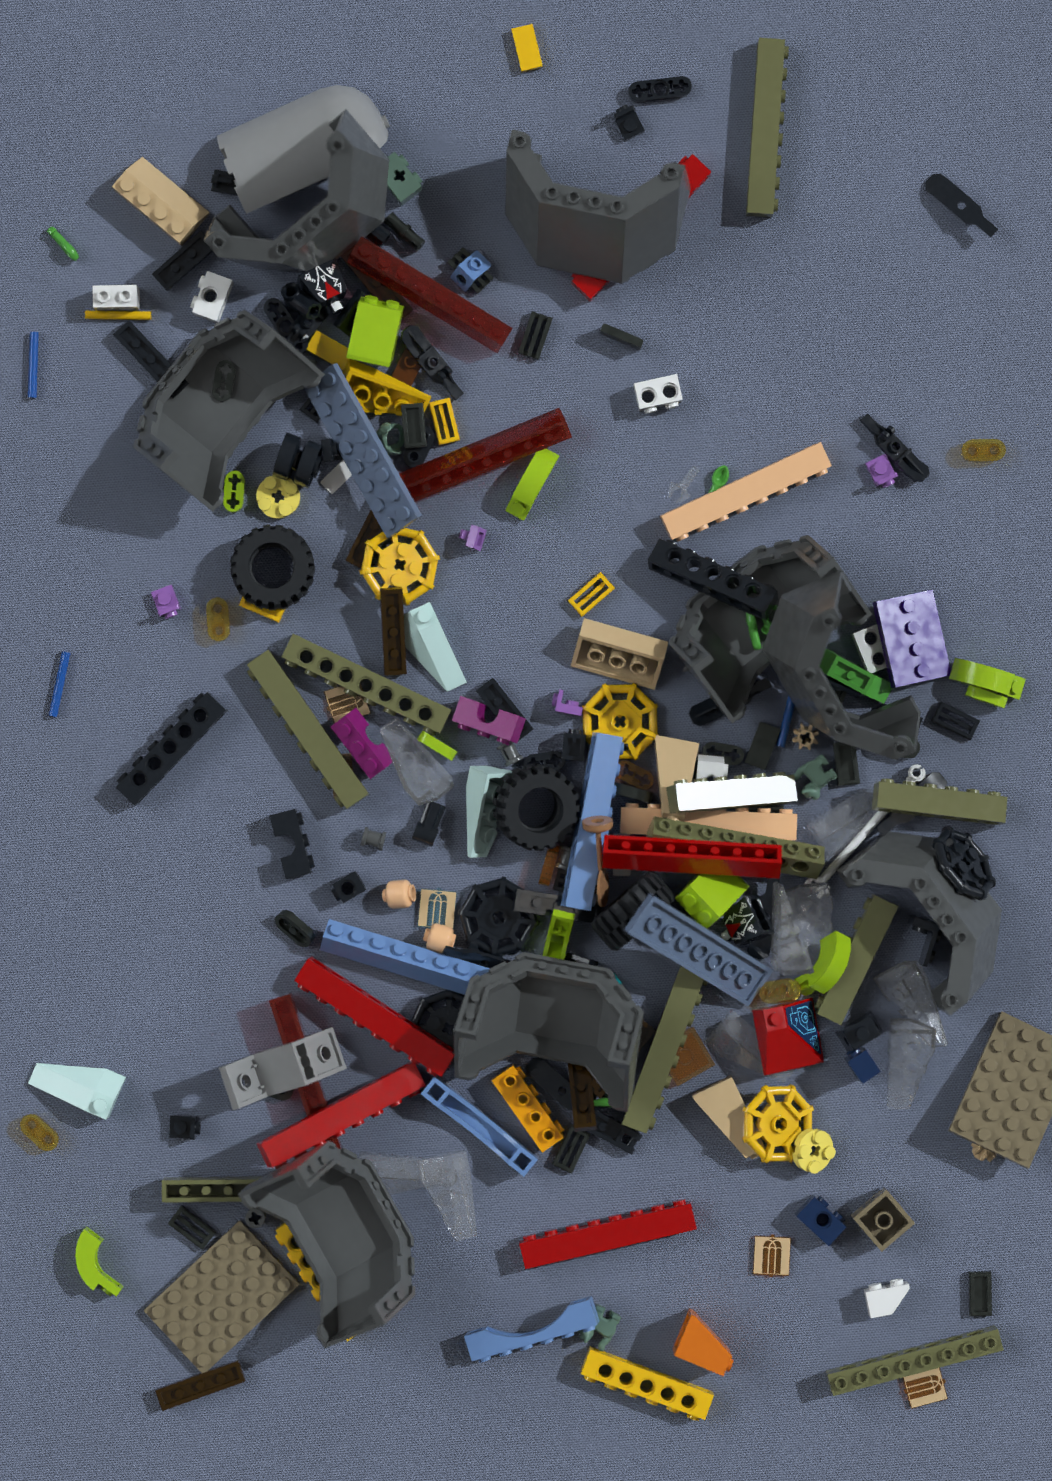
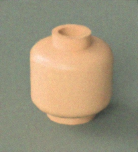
(399, 894)
(439, 937)

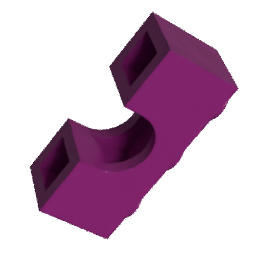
(471, 715)
(352, 734)

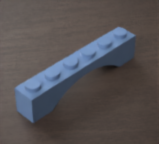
(480, 1125)
(487, 1341)

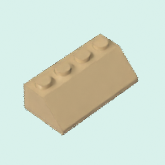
(160, 200)
(619, 654)

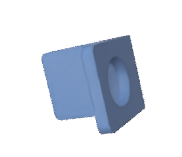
(470, 269)

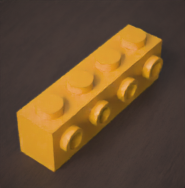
(528, 1108)

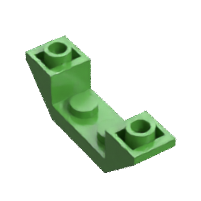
(855, 676)

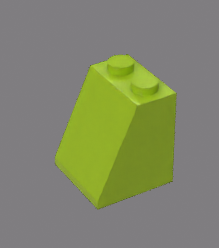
(375, 331)
(710, 896)

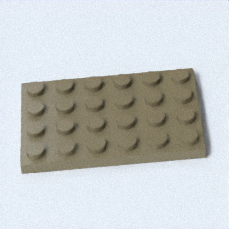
(1009, 1092)
(221, 1297)

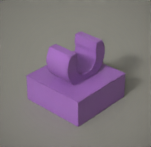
(474, 537)

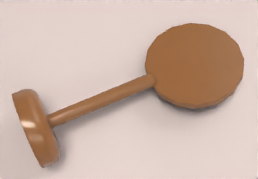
(597, 825)

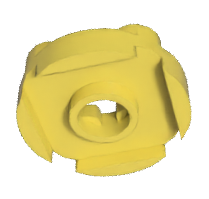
(267, 502)
(822, 1155)

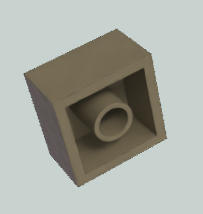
(882, 1219)

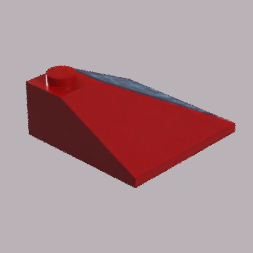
(788, 1036)

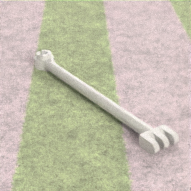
(864, 832)

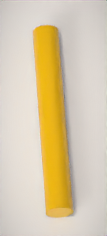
(118, 315)

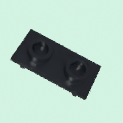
(223, 183)

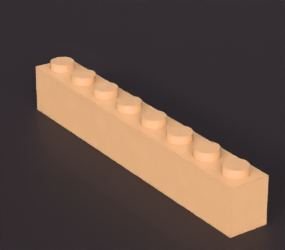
(746, 490)
(763, 822)

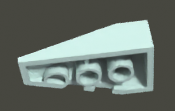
(430, 646)
(481, 823)
(84, 1087)

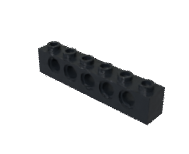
(719, 589)
(137, 793)

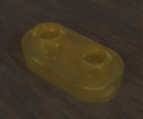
(982, 449)
(218, 619)
(778, 991)
(38, 1133)

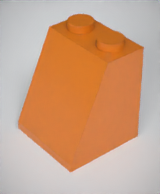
(702, 1346)

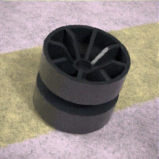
(304, 462)

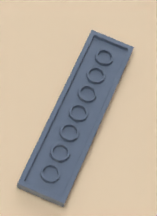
(363, 452)
(698, 949)

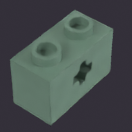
(410, 186)

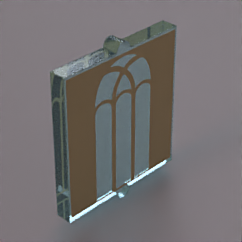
(436, 907)

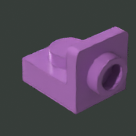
(881, 471)
(166, 602)
(569, 707)

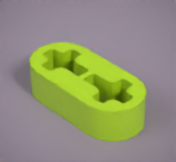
(228, 490)
(986, 696)
(437, 745)

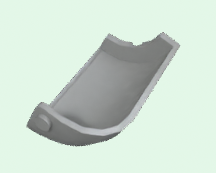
(288, 145)

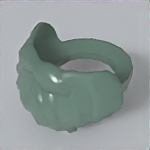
(382, 432)

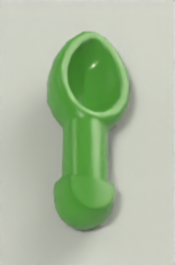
(63, 243)
(719, 478)
(754, 635)

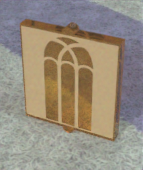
(342, 703)
(771, 1255)
(925, 1388)

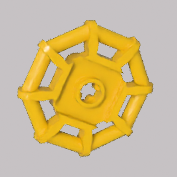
(402, 552)
(621, 708)
(767, 1118)

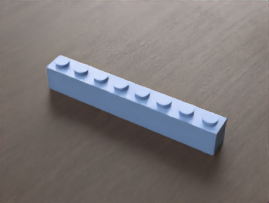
(594, 801)
(399, 957)

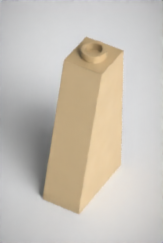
(674, 762)
(725, 1108)

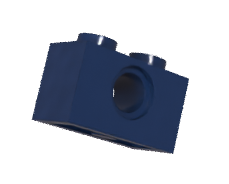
(861, 1064)
(828, 1231)

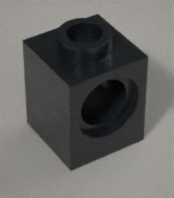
(353, 878)

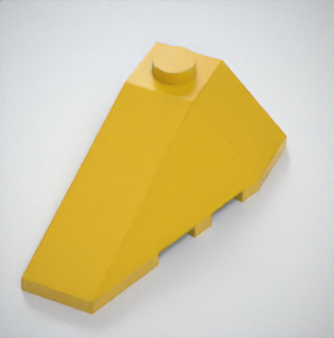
(380, 392)

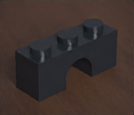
(290, 824)

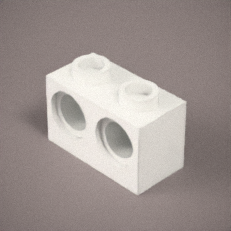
(116, 297)
(656, 387)
(867, 651)

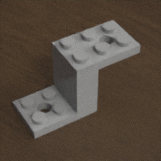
(282, 1068)

